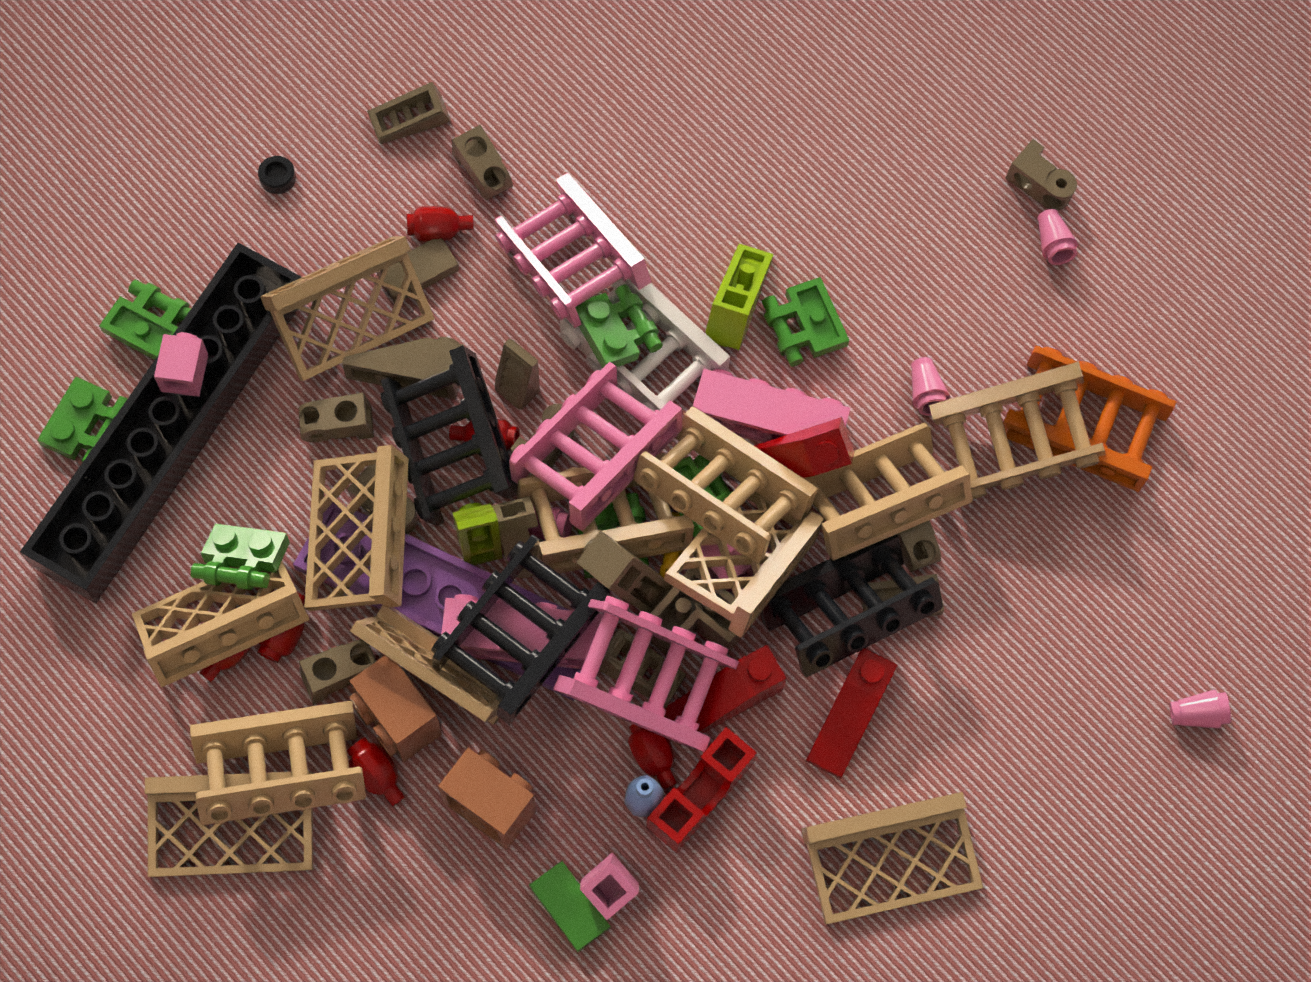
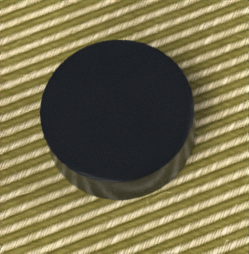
(277, 174)

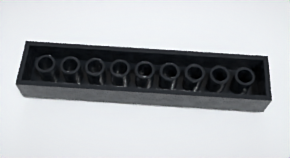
(158, 433)

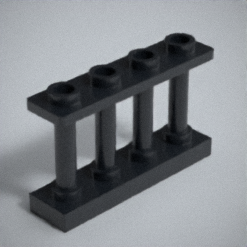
(485, 442)
(835, 578)
(536, 664)

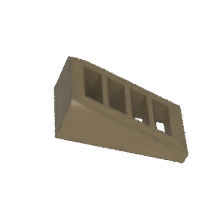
(412, 125)
(517, 375)
(612, 667)

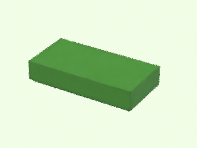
(569, 907)

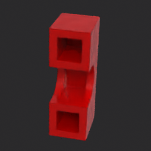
(702, 791)

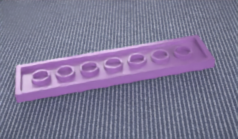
(427, 580)

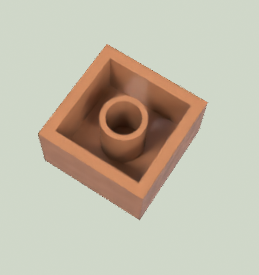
(396, 708)
(488, 797)

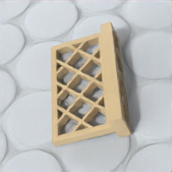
(334, 277)
(387, 533)
(766, 579)
(222, 632)
(411, 648)
(183, 789)
(885, 822)

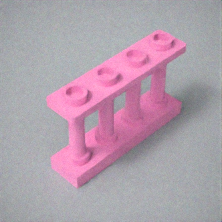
(589, 221)
(610, 476)
(618, 699)

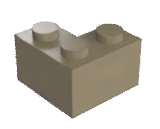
(687, 613)

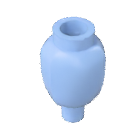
(643, 795)

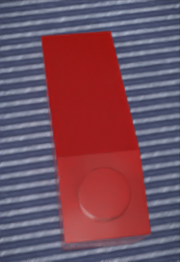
(812, 449)
(736, 690)
(851, 712)

